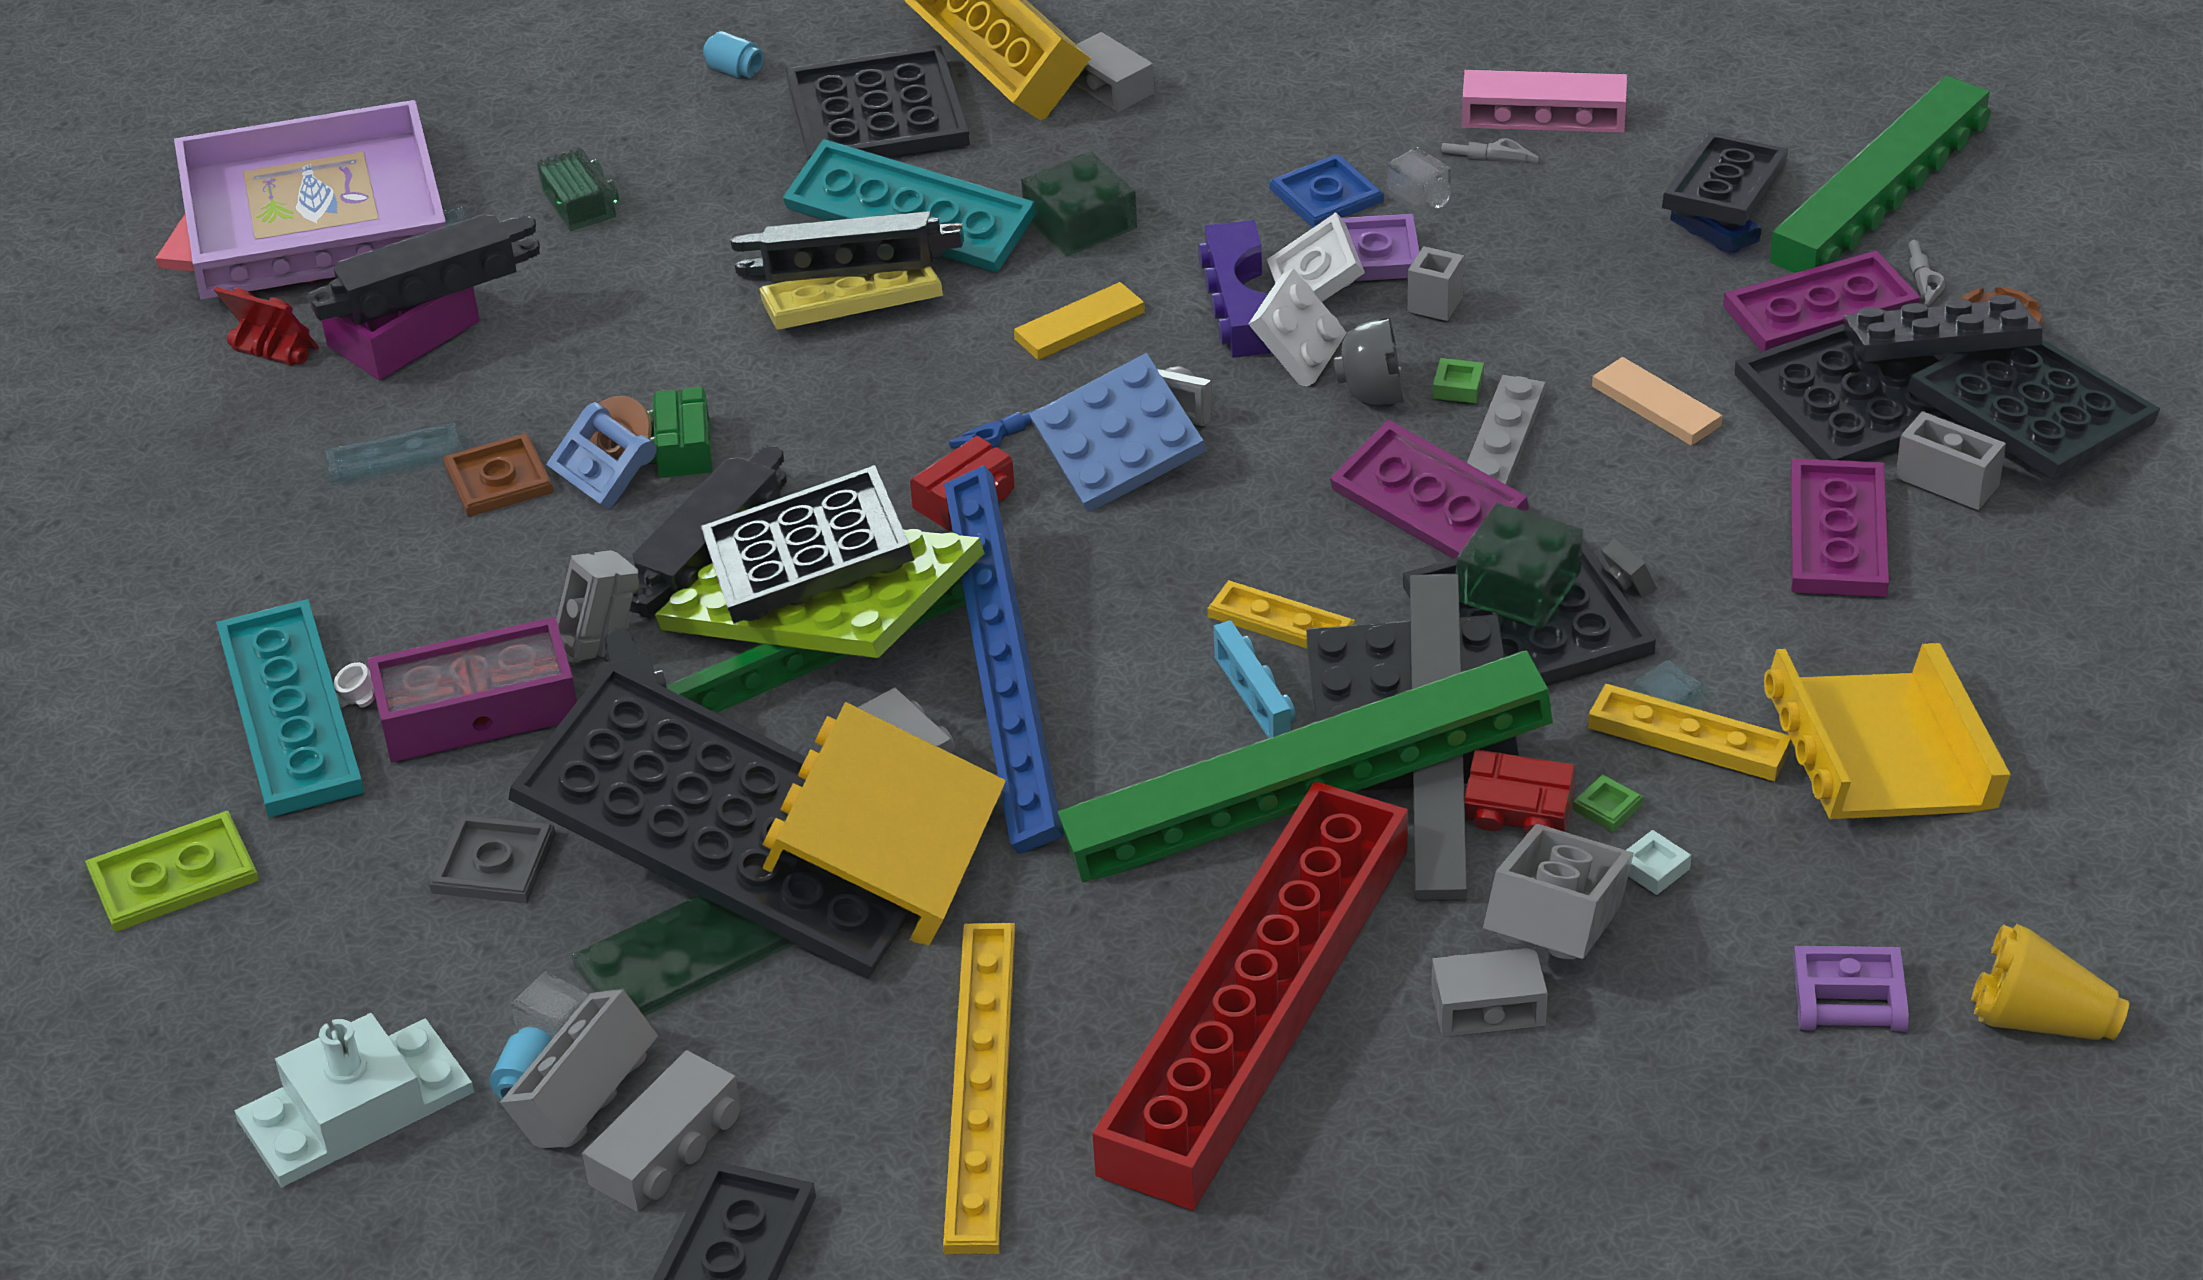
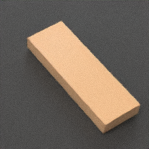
(1657, 401)

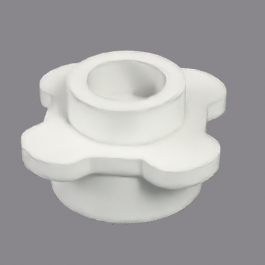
(354, 685)

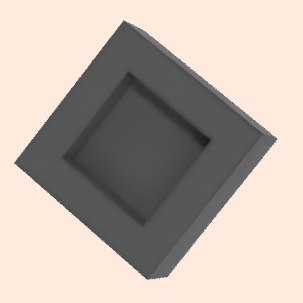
(1628, 569)

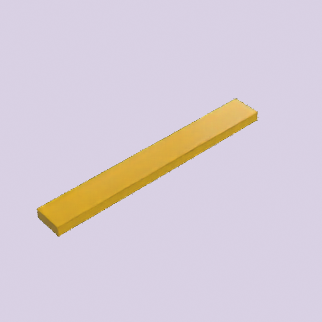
(980, 1090)

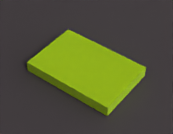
(171, 871)

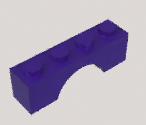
(1230, 260)

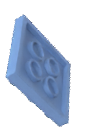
(1117, 432)

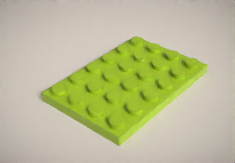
(844, 621)

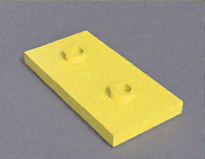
(833, 297)

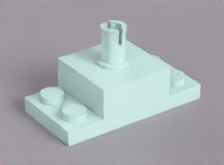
(350, 1093)

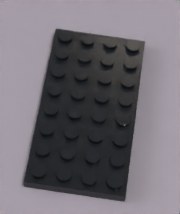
(695, 806)

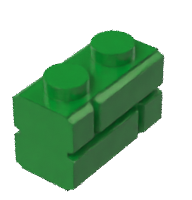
(681, 432)

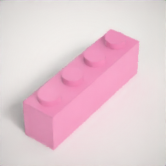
(1544, 101)

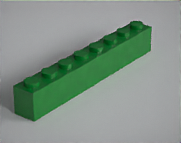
(1881, 176)

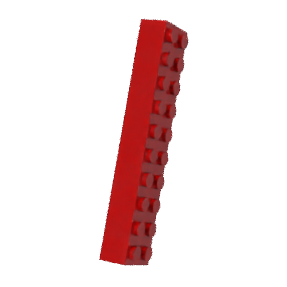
(1250, 997)

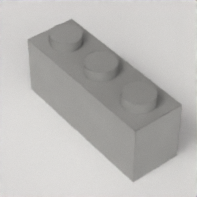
(580, 1070)
(662, 1131)

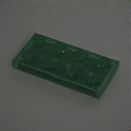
(676, 953)

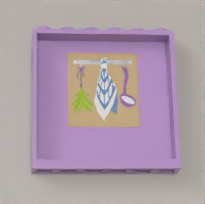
(304, 194)

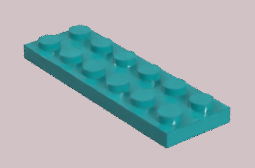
(858, 184)
(289, 708)

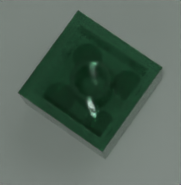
(1080, 203)
(1519, 565)

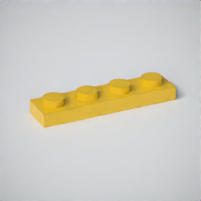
(1690, 732)

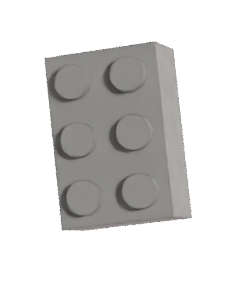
(1557, 892)

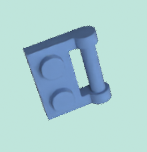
(593, 468)

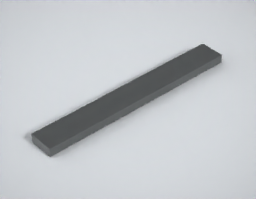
(1439, 787)

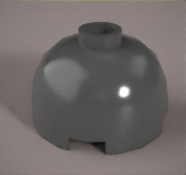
(1371, 364)

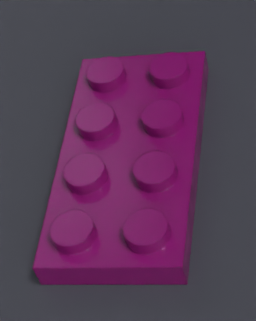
(1816, 299)
(1422, 488)
(1838, 528)

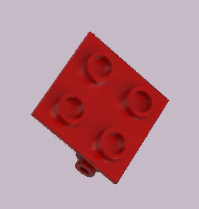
(266, 328)

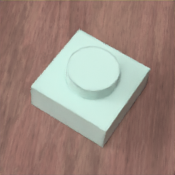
(1657, 862)

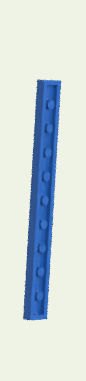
(1004, 666)

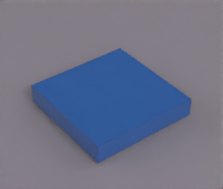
(1326, 189)

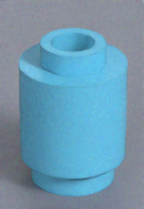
(733, 55)
(516, 1058)

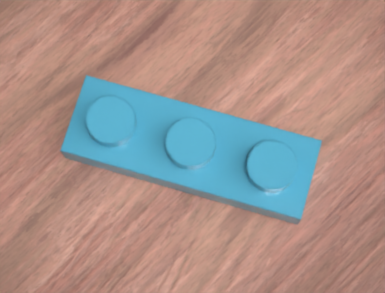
(1252, 680)

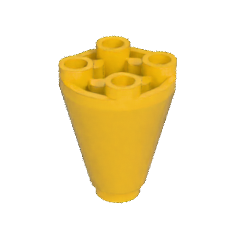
(2045, 991)

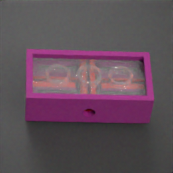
(472, 689)

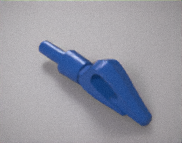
(995, 431)

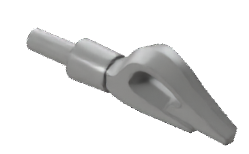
(1501, 150)
(1924, 276)

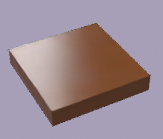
(497, 474)

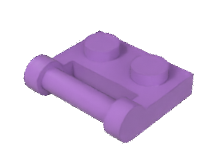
(1850, 974)

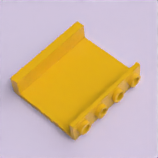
(1889, 739)
(887, 814)

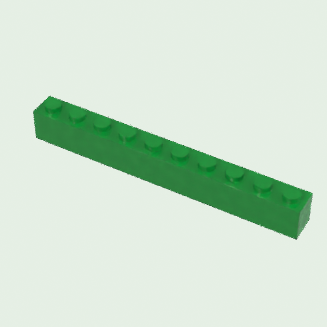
(1276, 774)

